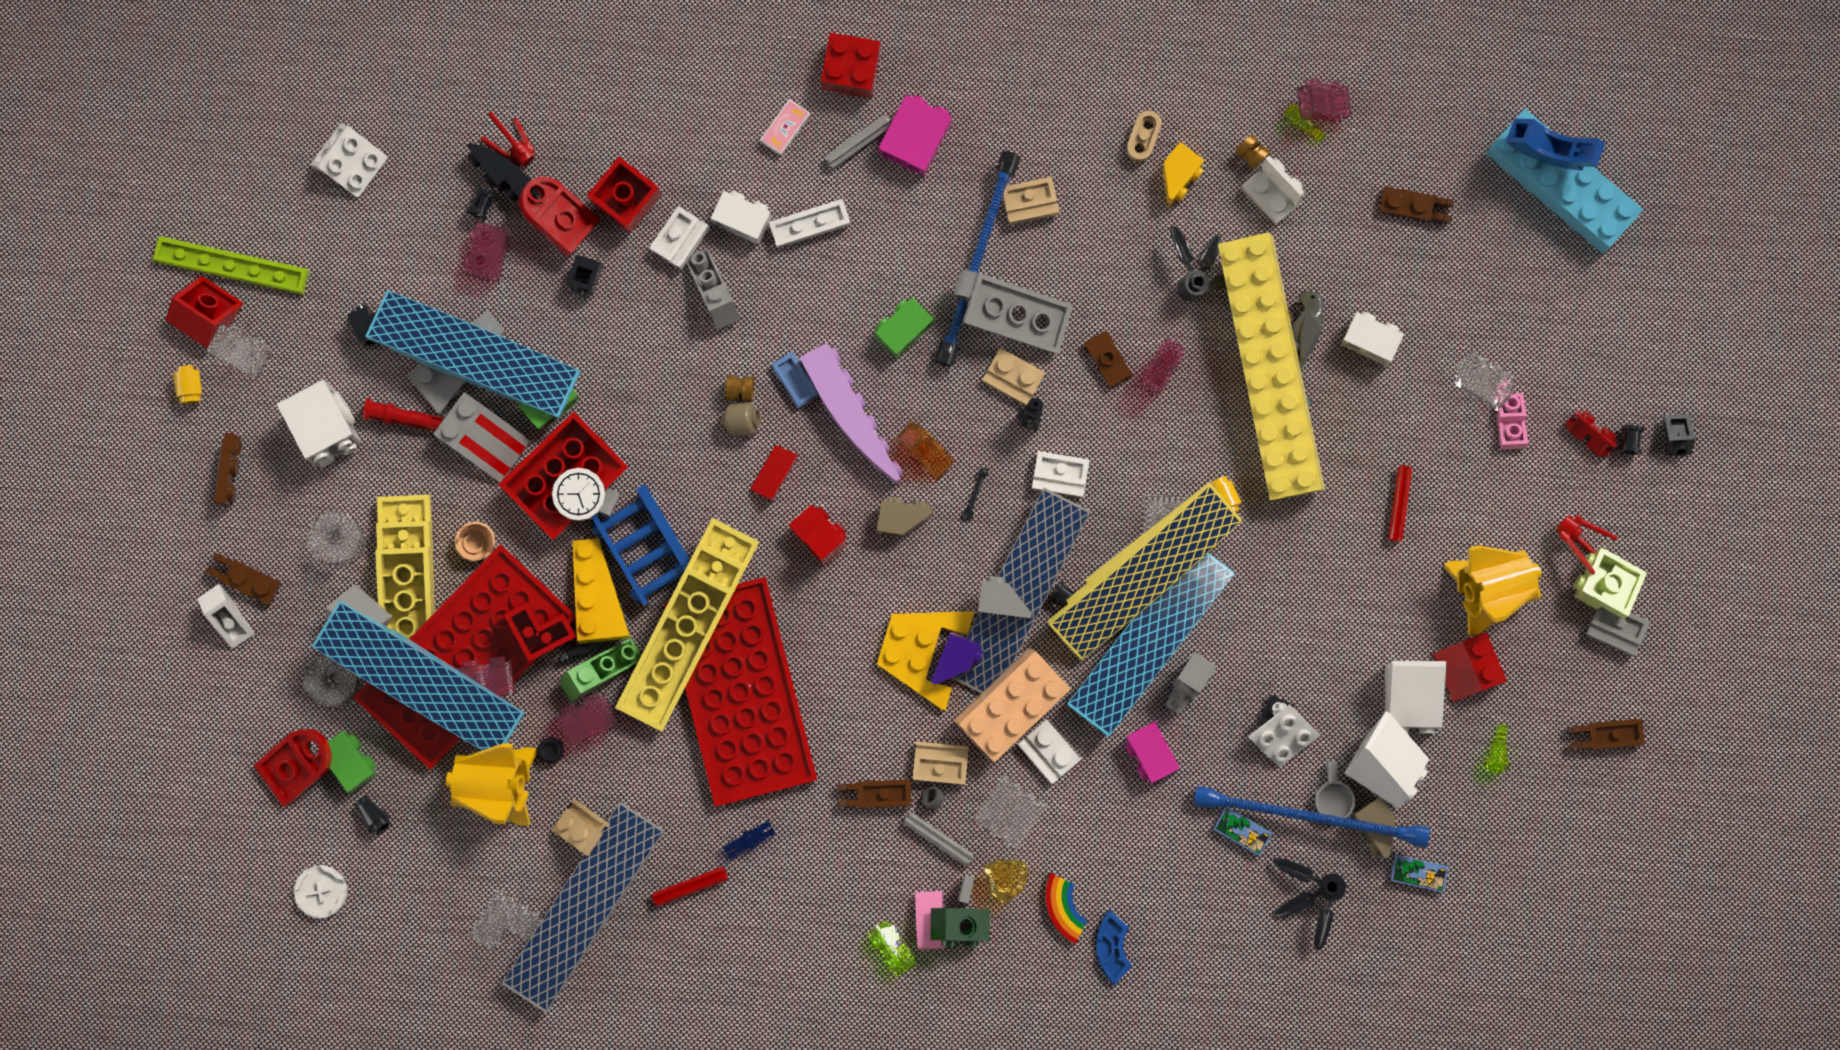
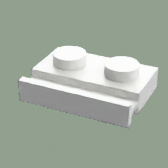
(679, 237)
(1060, 474)
(1049, 752)

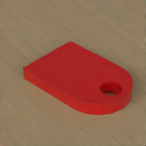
(557, 214)
(292, 765)

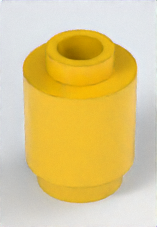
(187, 385)
(1227, 491)

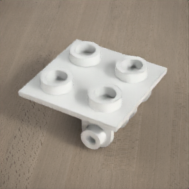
(1284, 734)

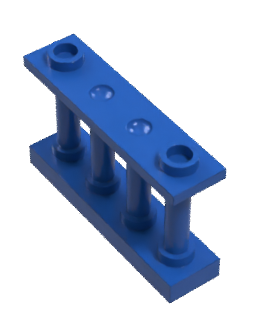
(657, 524)

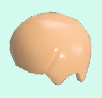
(474, 541)

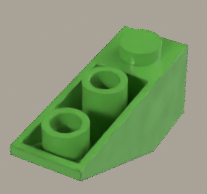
(599, 670)

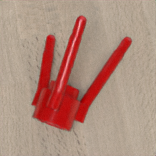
(521, 153)
(1571, 530)

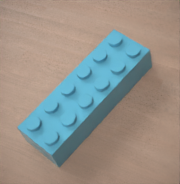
(1578, 197)

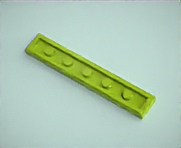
(230, 265)

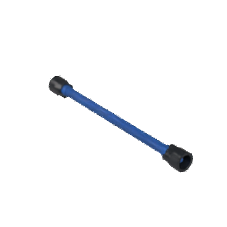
(1006, 168)

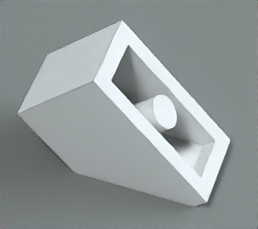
(225, 616)

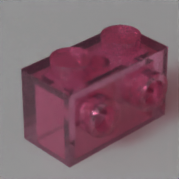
(487, 252)
(586, 719)

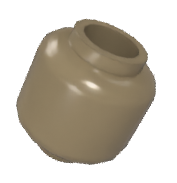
(741, 419)

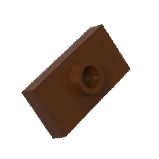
(1108, 359)

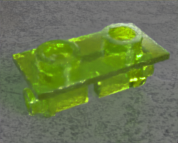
(896, 958)

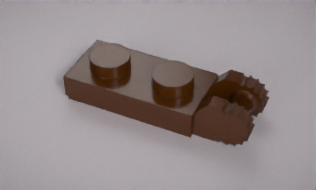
(1414, 205)
(227, 469)
(246, 580)
(1610, 734)
(878, 794)

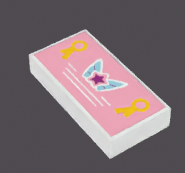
(785, 127)

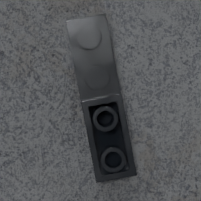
(500, 171)

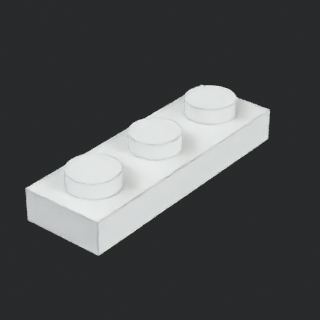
(809, 223)

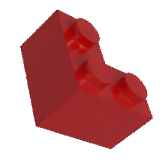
(819, 534)
(535, 637)

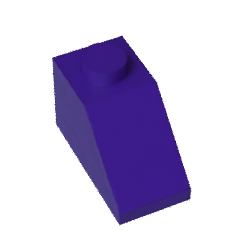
(957, 657)

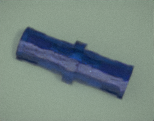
(749, 840)

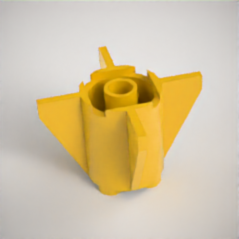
(1494, 584)
(493, 783)

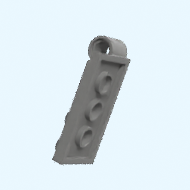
(992, 307)

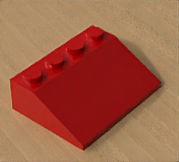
(566, 448)

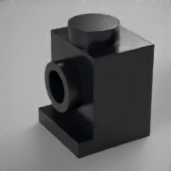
(584, 267)
(360, 321)

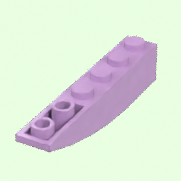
(847, 408)

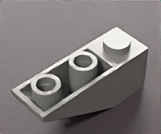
(712, 288)

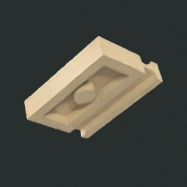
(1030, 201)
(1013, 377)
(940, 763)
(580, 827)

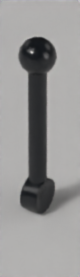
(968, 513)

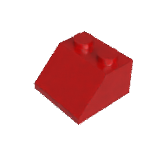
(202, 309)
(1470, 667)

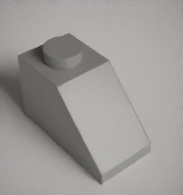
(1001, 599)

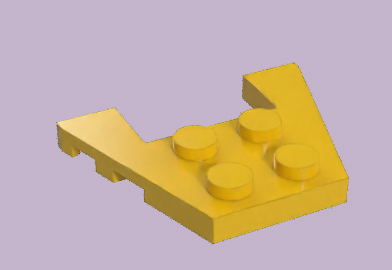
(911, 646)

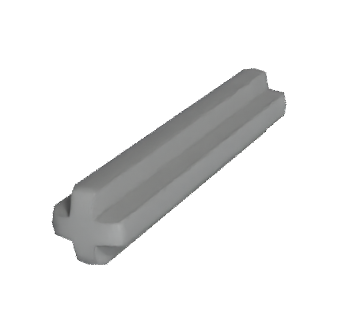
(858, 141)
(938, 839)

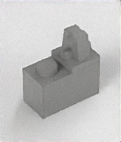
(1189, 682)

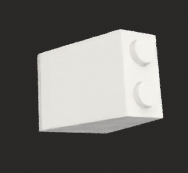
(1416, 694)
(1389, 762)

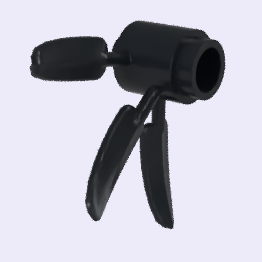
(1196, 281)
(1306, 900)

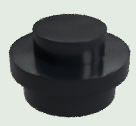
(551, 750)

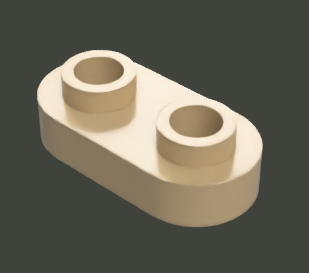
(1144, 137)

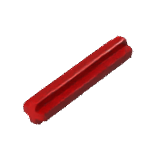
(1400, 503)
(689, 886)

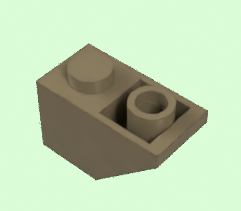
(899, 518)
(1379, 813)

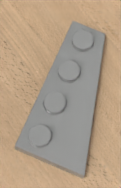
(440, 387)

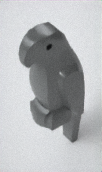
(1308, 325)

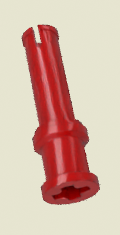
(391, 414)

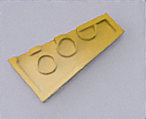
(596, 599)

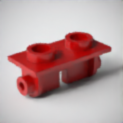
(1600, 438)

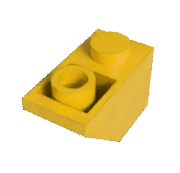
(1179, 170)

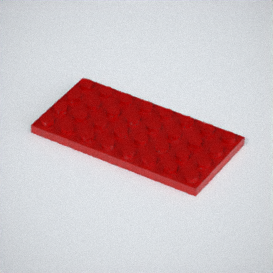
(466, 629)
(748, 703)

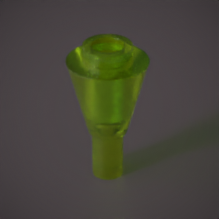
(1293, 118)
(1497, 757)

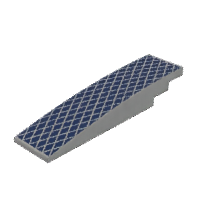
(1031, 573)
(583, 908)

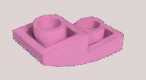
(1512, 423)
(924, 902)

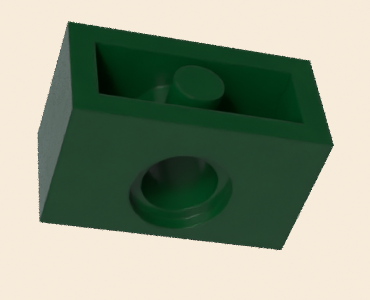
(947, 922)

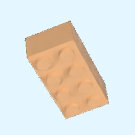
(1012, 704)

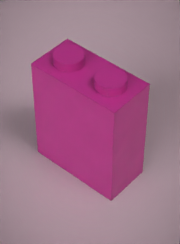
(915, 134)

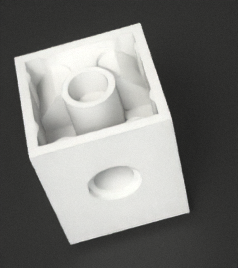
(320, 423)

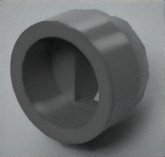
(928, 796)

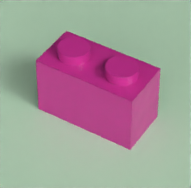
(1151, 753)

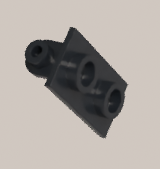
(1031, 414)

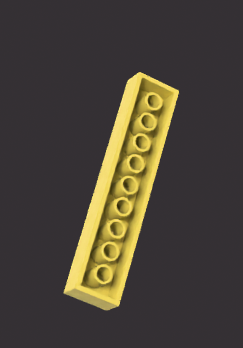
(1271, 367)

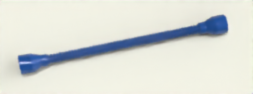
(1414, 835)

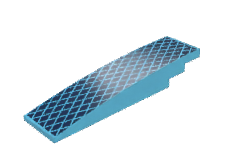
(472, 354)
(1148, 645)
(417, 678)

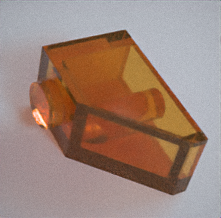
(924, 449)

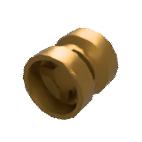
(1252, 152)
(740, 388)

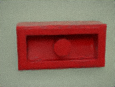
(774, 473)

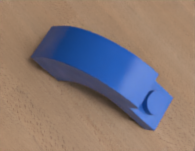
(1553, 148)

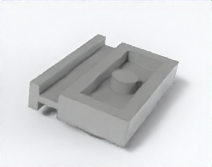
(1616, 632)

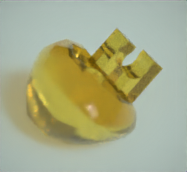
(1006, 878)

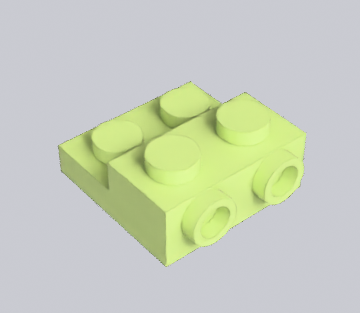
(1612, 585)

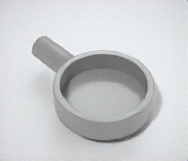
(1334, 797)

